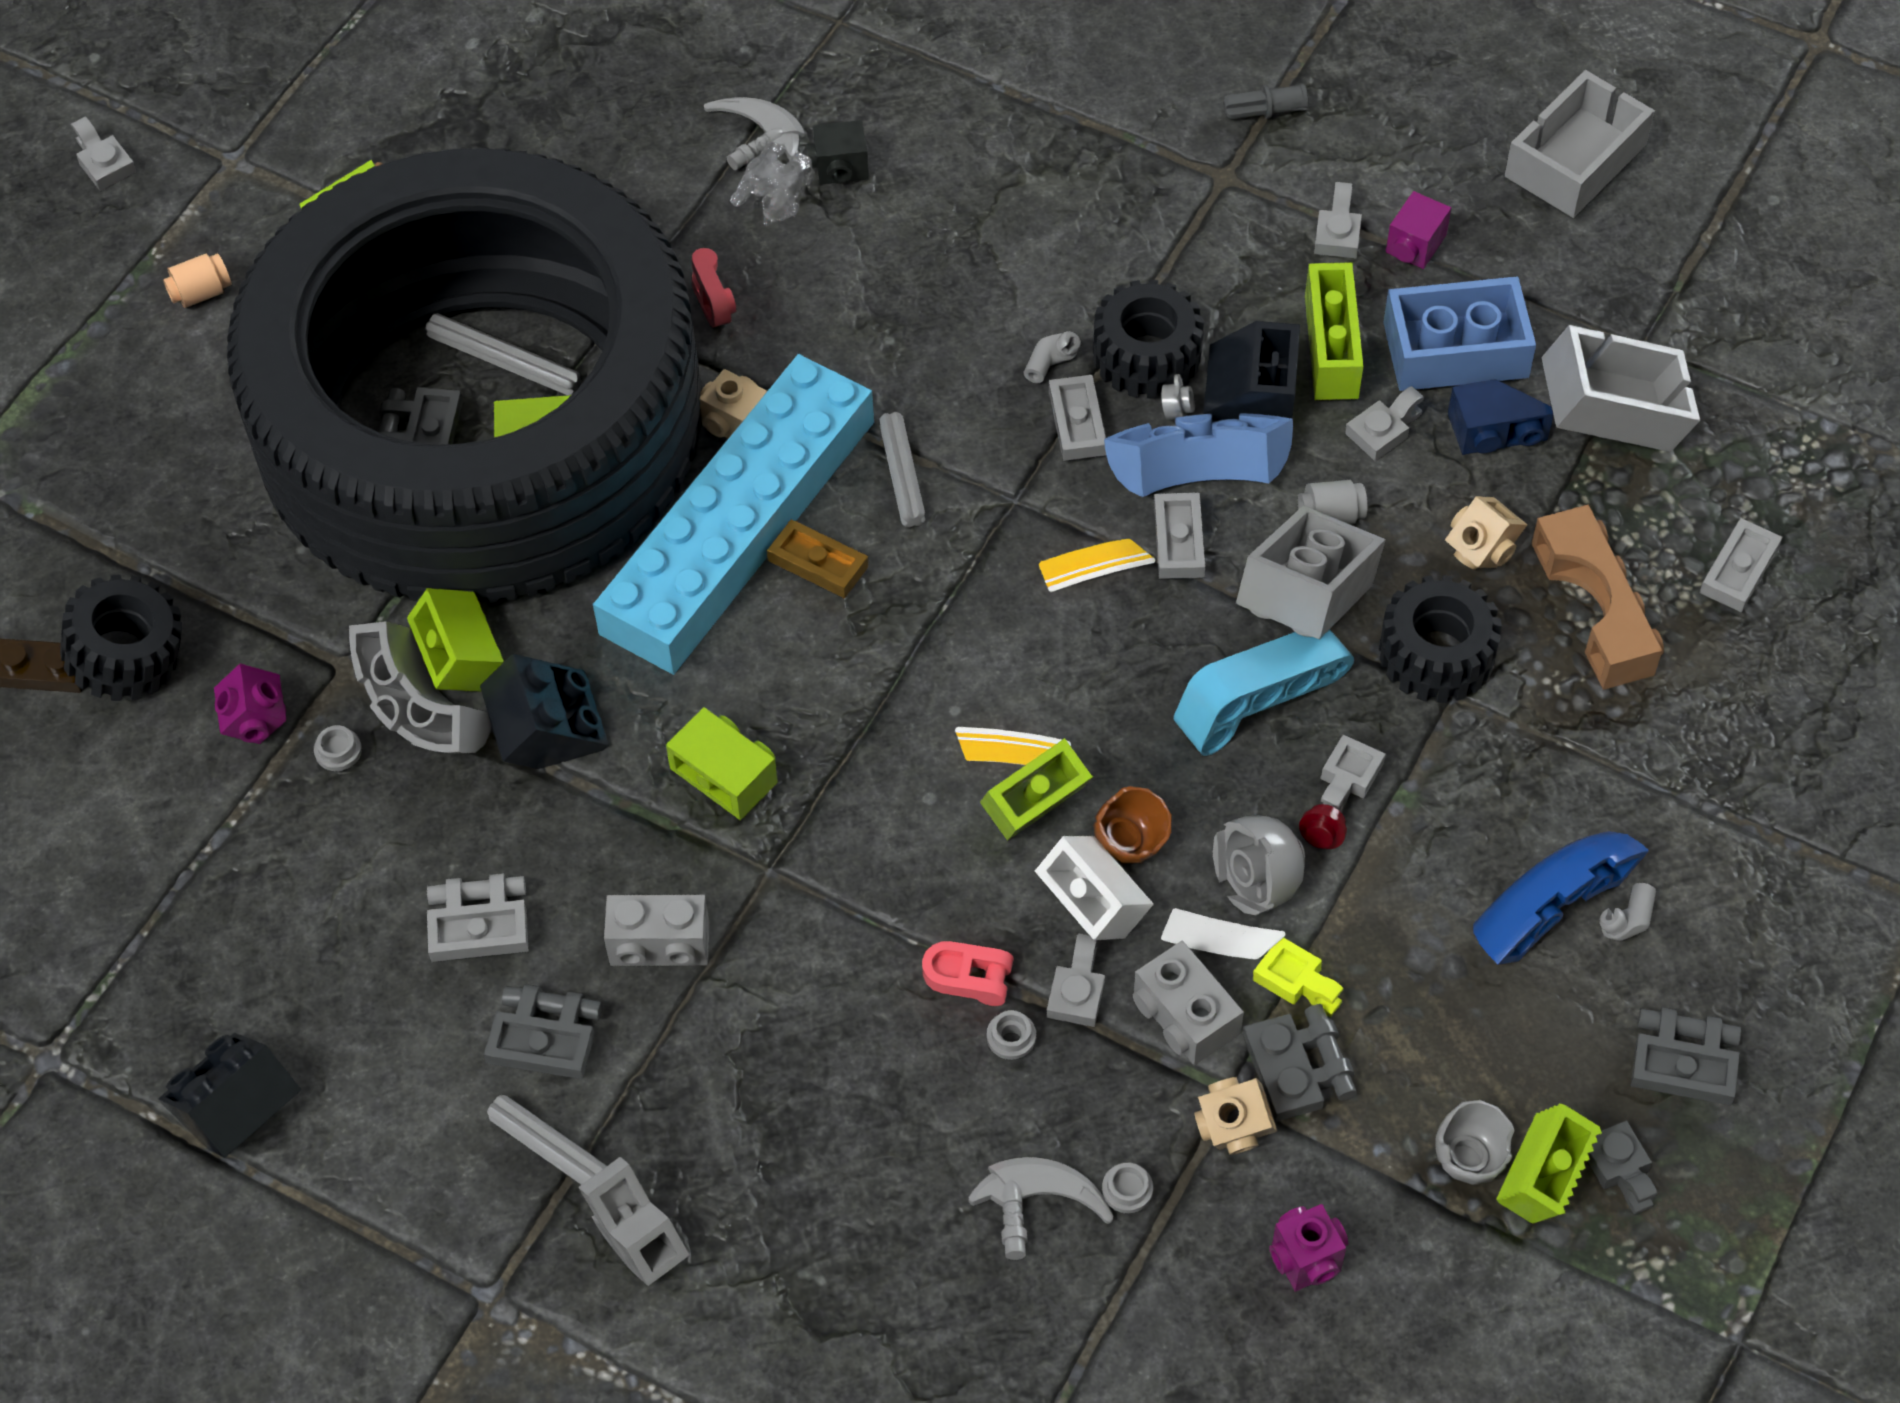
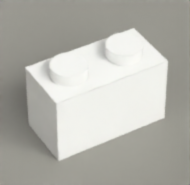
(1093, 887)

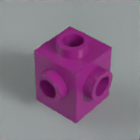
(249, 704)
(1304, 1260)

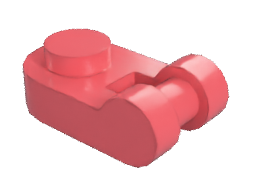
(714, 299)
(949, 968)

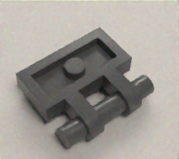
(430, 417)
(542, 1043)
(1686, 1067)
(1285, 1068)

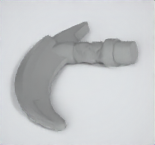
(776, 122)
(1031, 1176)

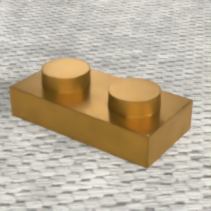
(817, 558)

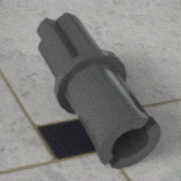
(1266, 102)

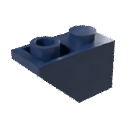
(1496, 417)

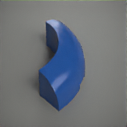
(1535, 899)

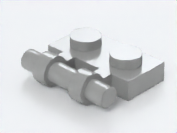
(479, 928)

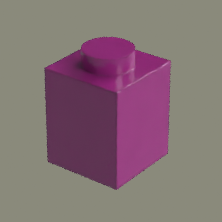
(1418, 230)

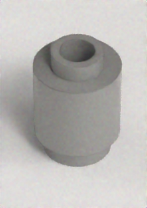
(1336, 499)

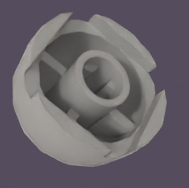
(1259, 861)

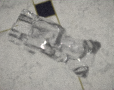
(775, 183)

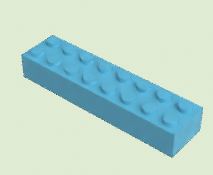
(733, 514)

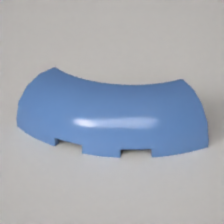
(1200, 451)

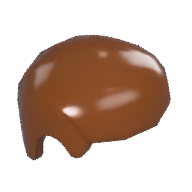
(1133, 824)

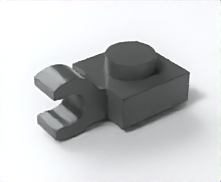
(1623, 1161)

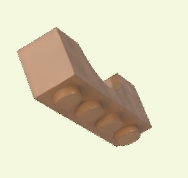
(1577, 551)

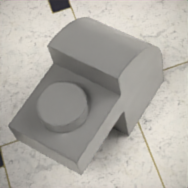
(632, 1223)

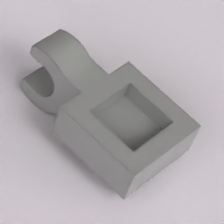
(101, 159)
(1338, 229)
(1383, 428)
(1350, 770)
(1077, 990)

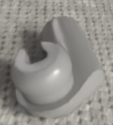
(1051, 351)
(1632, 920)

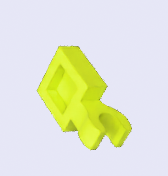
(1294, 973)

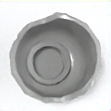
(1474, 1142)

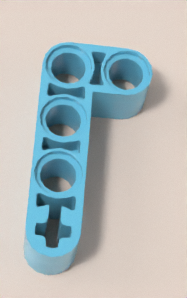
(1256, 681)

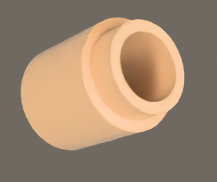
(197, 280)

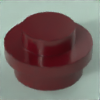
(1323, 827)

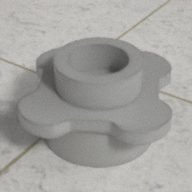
(1177, 399)

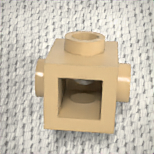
(728, 402)
(1485, 533)
(1253, 1119)

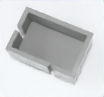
(1573, 146)
(1623, 392)

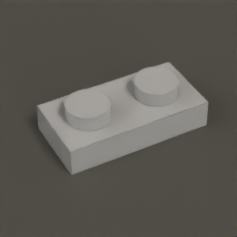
(1077, 417)
(1179, 535)
(1740, 565)

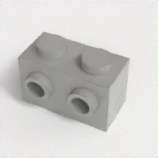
(656, 930)
(1187, 1003)

